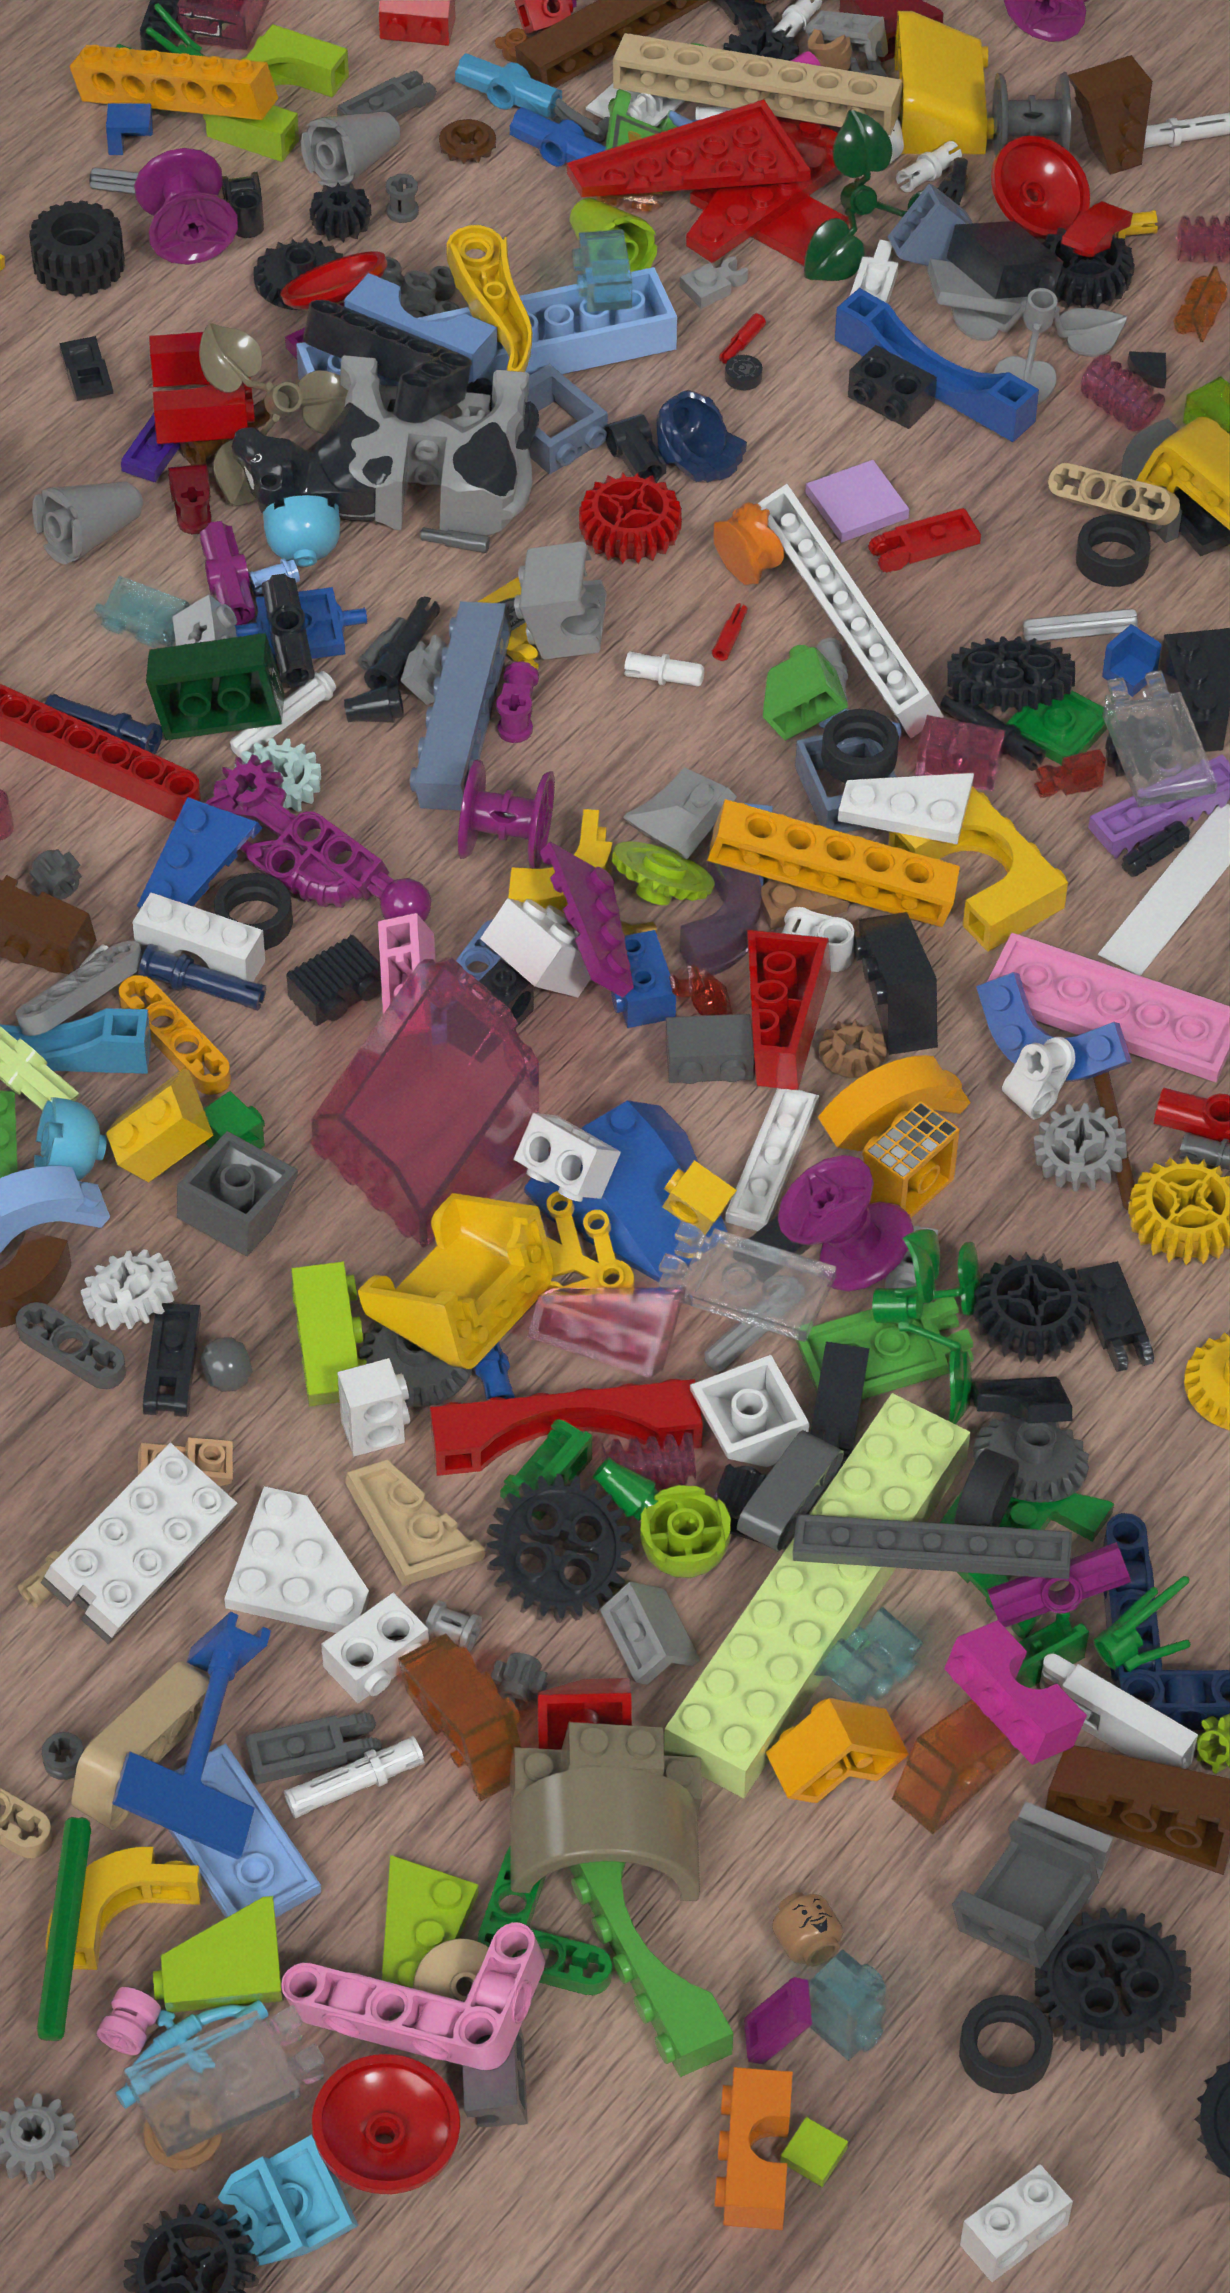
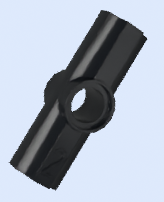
(288, 630)

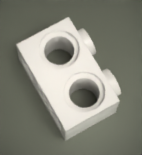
(568, 1151)
(373, 1406)
(368, 1642)
(1016, 2223)

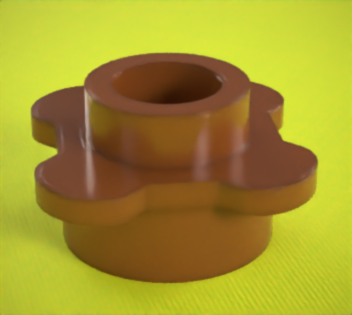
(509, 42)

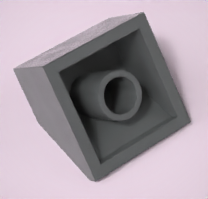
(235, 1193)

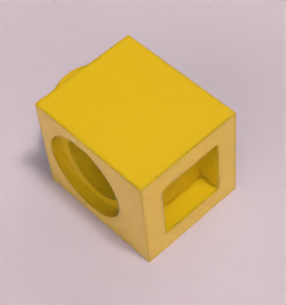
(697, 1196)

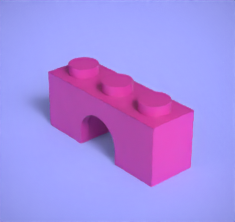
(1032, 1719)

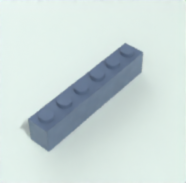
(461, 704)

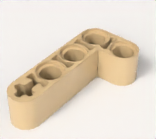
(146, 1728)

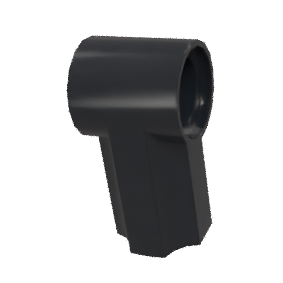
(633, 442)

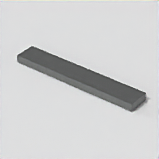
(932, 1546)

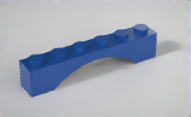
(993, 400)

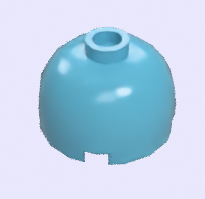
(302, 529)
(69, 1137)

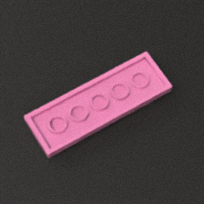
(1088, 994)

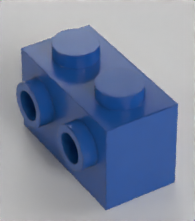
(652, 993)

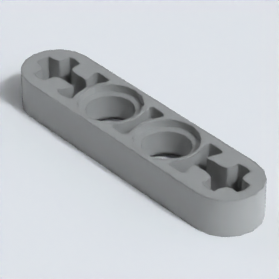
(79, 988)

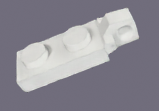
(878, 273)

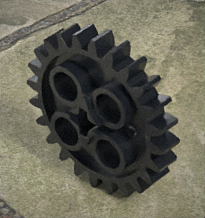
(1011, 674)
(567, 1508)
(1153, 1969)

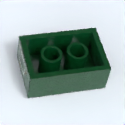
(215, 686)

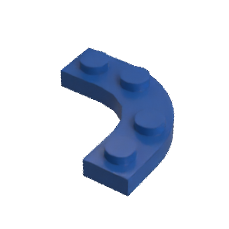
(1015, 1027)

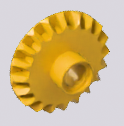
(1209, 1381)

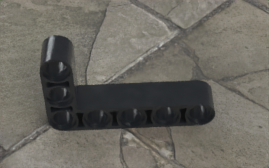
(427, 373)

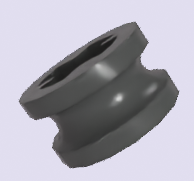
(55, 1744)

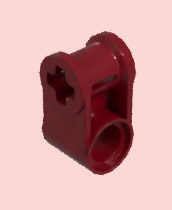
(191, 497)

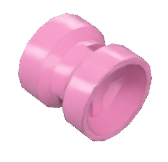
(128, 2021)

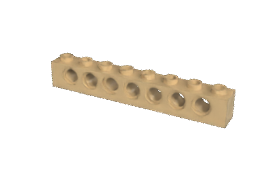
(739, 79)

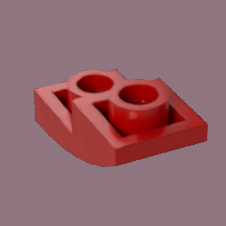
(1095, 228)

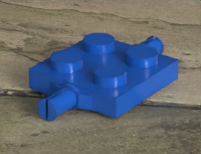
(323, 622)

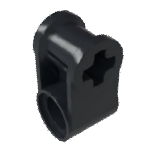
(246, 200)

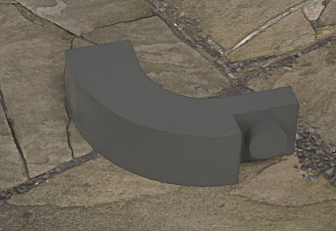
(1133, 462)

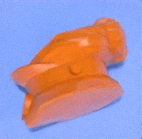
(748, 543)

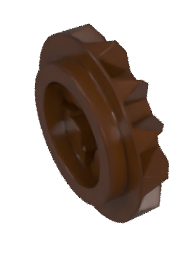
(467, 131)

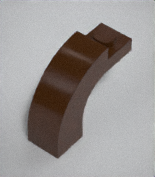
(33, 1274)

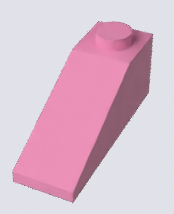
(402, 946)

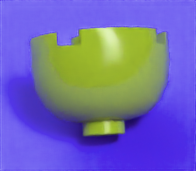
(685, 1531)

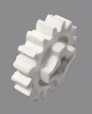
(129, 1289)

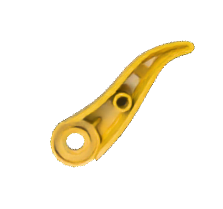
(491, 290)

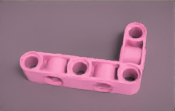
(428, 2022)

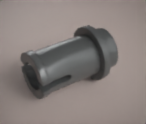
(1199, 1148)

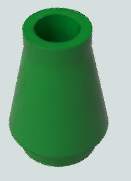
(627, 1488)

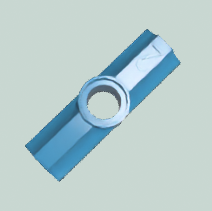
(507, 85)

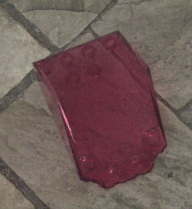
(432, 1100)

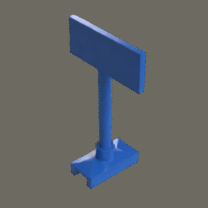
(183, 1800)

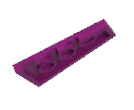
(595, 915)

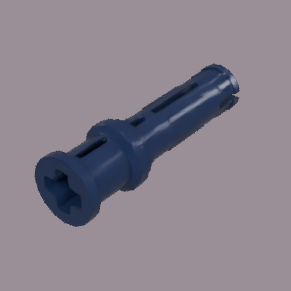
(120, 725)
(184, 973)

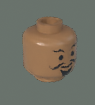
(807, 1929)

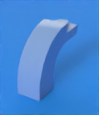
(47, 1196)

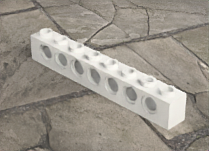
(850, 611)

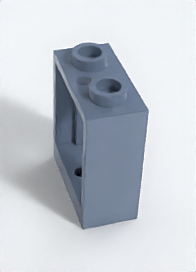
(588, 433)
(809, 760)

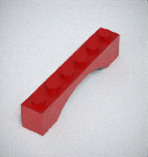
(476, 1433)

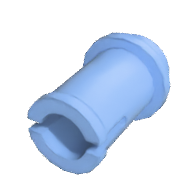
(260, 576)

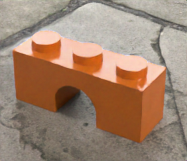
(753, 2187)

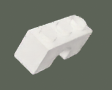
(216, 939)

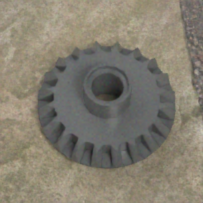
(426, 1376)
(1048, 1457)

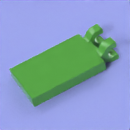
(894, 1356)

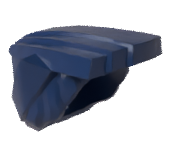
(697, 439)

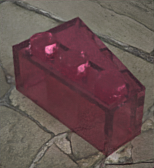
(611, 1324)

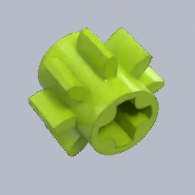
(1215, 1743)

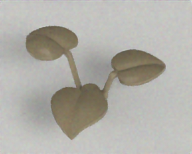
(234, 356)

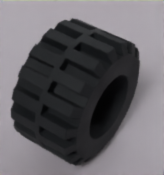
(77, 248)

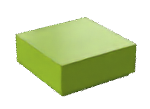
(814, 2151)

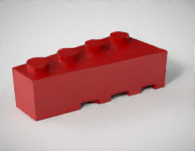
(786, 999)

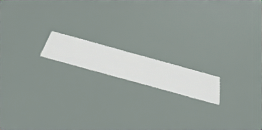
(1172, 896)

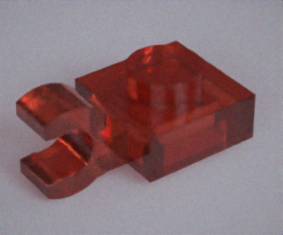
(705, 990)

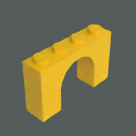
(1020, 899)

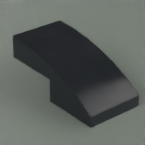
(85, 368)

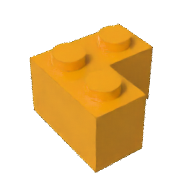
(834, 1744)

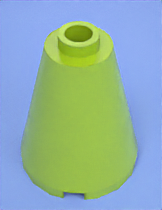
(594, 215)

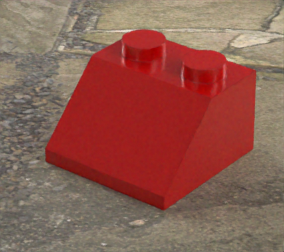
(417, 21)

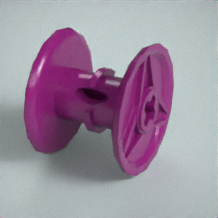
(1048, 18)
(183, 198)
(505, 814)
(834, 1209)

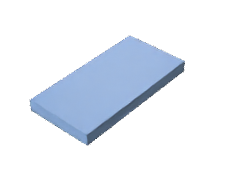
(269, 1858)

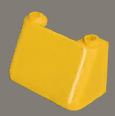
(941, 86)
(1197, 463)
(472, 1284)

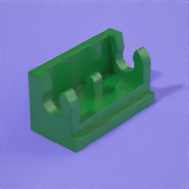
(563, 1452)
(1056, 1639)

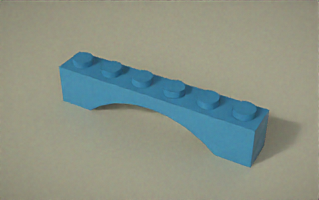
(98, 1043)

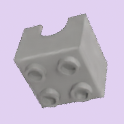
(557, 604)

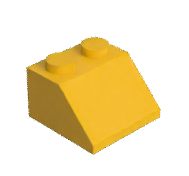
(160, 1128)

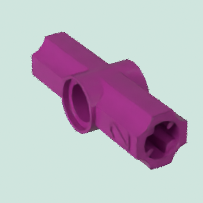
(227, 570)
(1031, 1596)

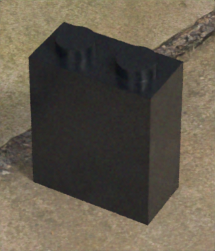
(1003, 259)

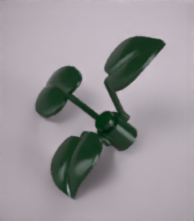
(857, 150)

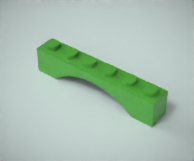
(684, 2016)

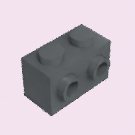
(709, 1048)

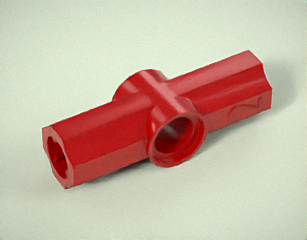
(1195, 1114)

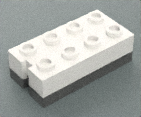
(139, 1542)

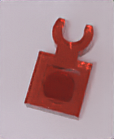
(1077, 774)

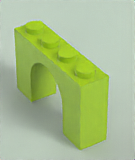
(291, 61)

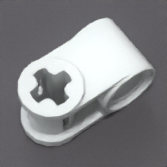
(819, 925)
(1039, 1075)

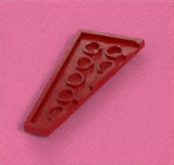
(714, 152)
(744, 210)

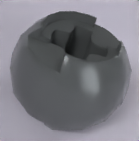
(226, 1364)

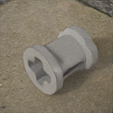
(459, 1627)

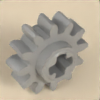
(36, 2154)

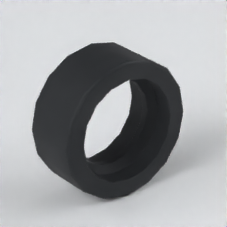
(1113, 571)
(859, 724)
(261, 888)
(987, 1490)
(1009, 2010)

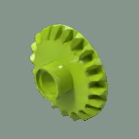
(661, 873)

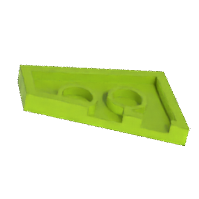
(420, 1914)

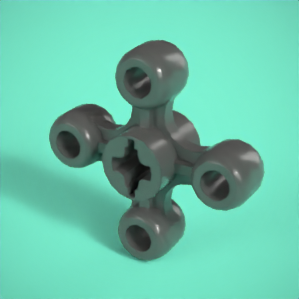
(422, 290)

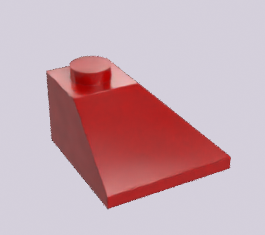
(582, 1702)

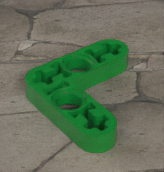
(581, 1953)

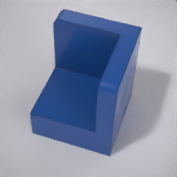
(127, 120)
(1131, 657)

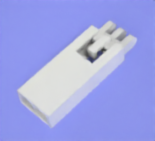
(1120, 1717)

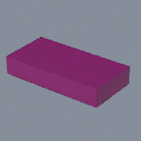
(778, 2020)

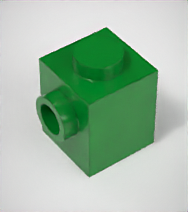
(232, 1115)

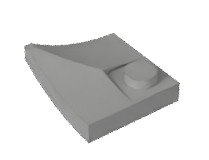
(681, 812)

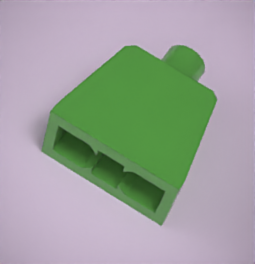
(802, 692)

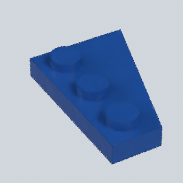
(197, 850)

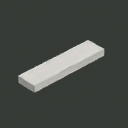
(772, 1158)

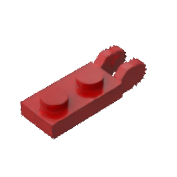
(924, 539)

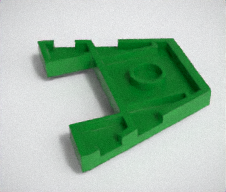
(1077, 1513)

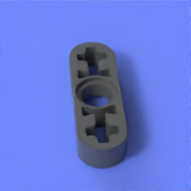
(77, 1362)

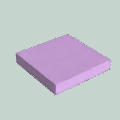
(857, 501)

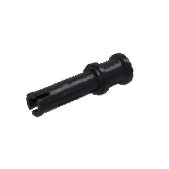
(395, 654)

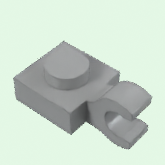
(423, 668)

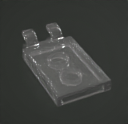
(1157, 743)
(748, 1280)
(222, 2078)

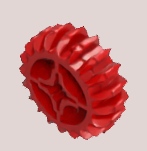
(630, 518)

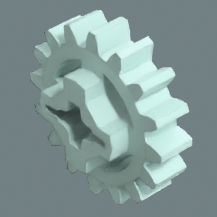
(293, 766)

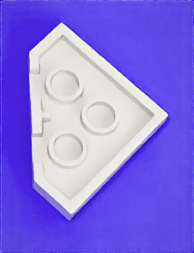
(295, 1568)

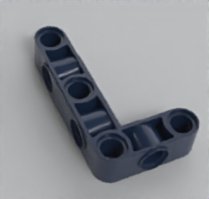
(1178, 1694)

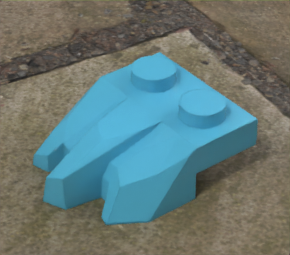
(288, 2203)

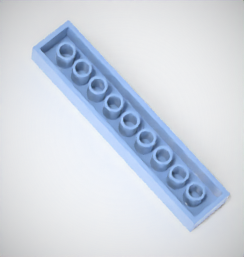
(564, 331)

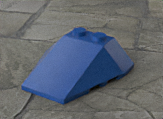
(634, 1197)

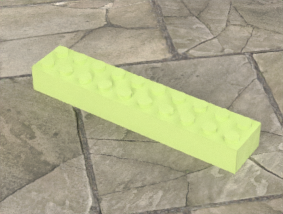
(803, 1608)

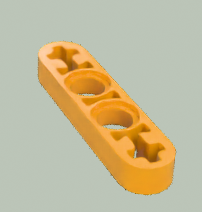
(179, 1031)

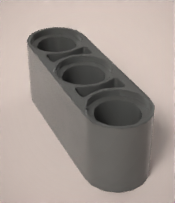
(790, 1490)

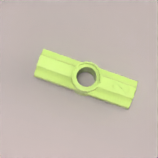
(28, 1073)

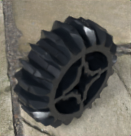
(1093, 278)
(1032, 1307)
(208, 2261)

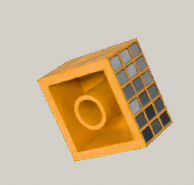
(912, 1158)

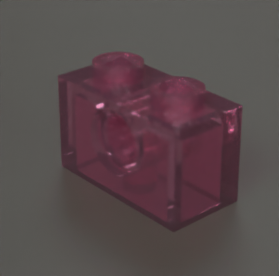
(959, 749)

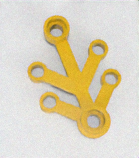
(569, 1257)

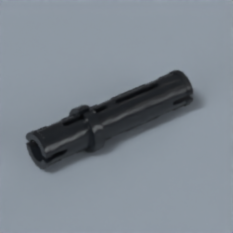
(1014, 743)

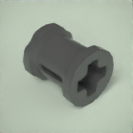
(402, 198)

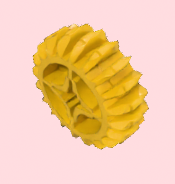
(1181, 1196)

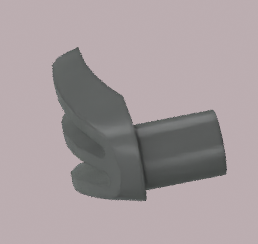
(591, 130)

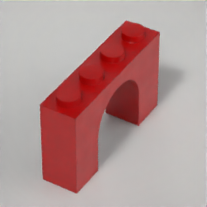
(194, 412)

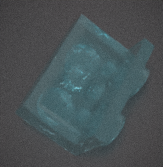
(141, 612)

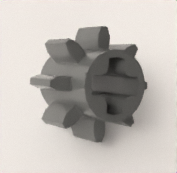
(55, 874)
(519, 1679)

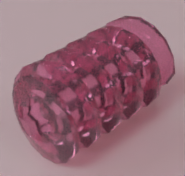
(1203, 238)
(1121, 393)
(656, 1462)

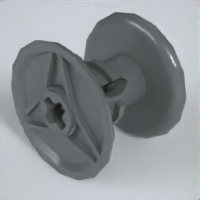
(1033, 115)

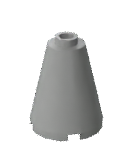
(347, 145)
(83, 516)

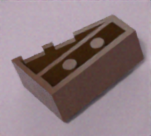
(1114, 111)

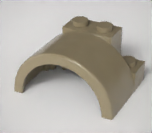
(605, 1801)

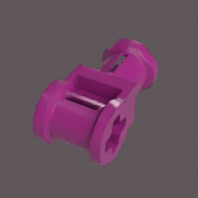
(516, 702)

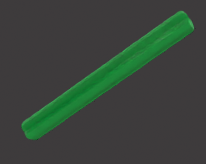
(64, 1929)

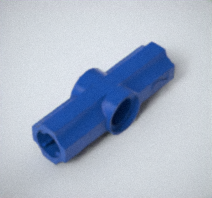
(555, 141)

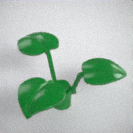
(906, 1304)

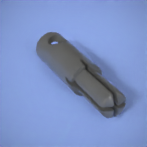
(457, 539)
(370, 656)

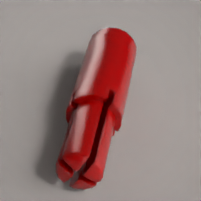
(743, 337)
(729, 633)

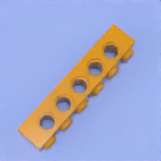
(175, 81)
(833, 863)

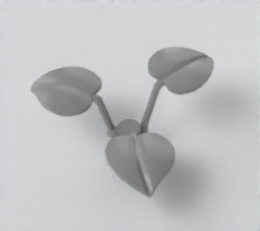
(1086, 329)

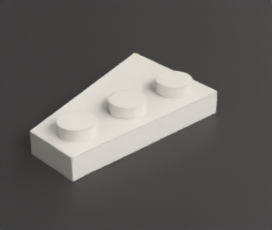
(912, 805)

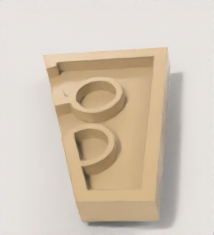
(407, 1527)

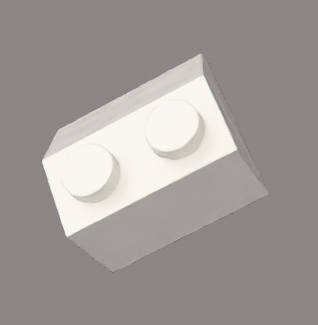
(751, 1411)

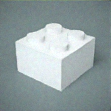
(538, 946)

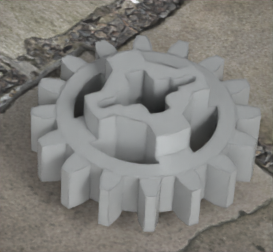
(1101, 1151)

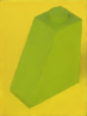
(224, 1964)

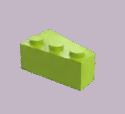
(326, 1327)

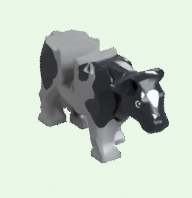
(373, 454)

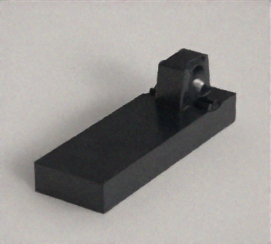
(840, 1395)

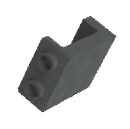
(1029, 1895)

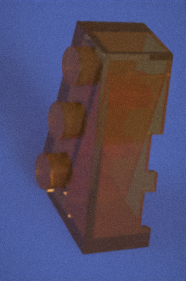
(465, 1709)
(952, 1765)

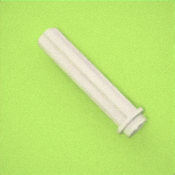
(294, 706)

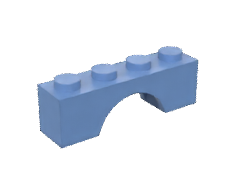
(462, 334)

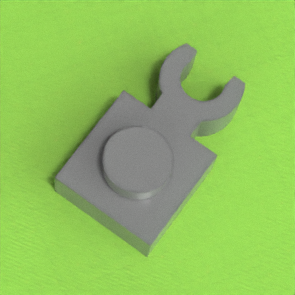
(711, 283)

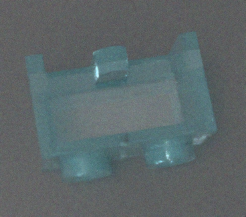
(872, 1658)

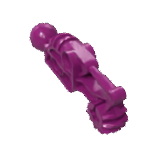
(315, 868)

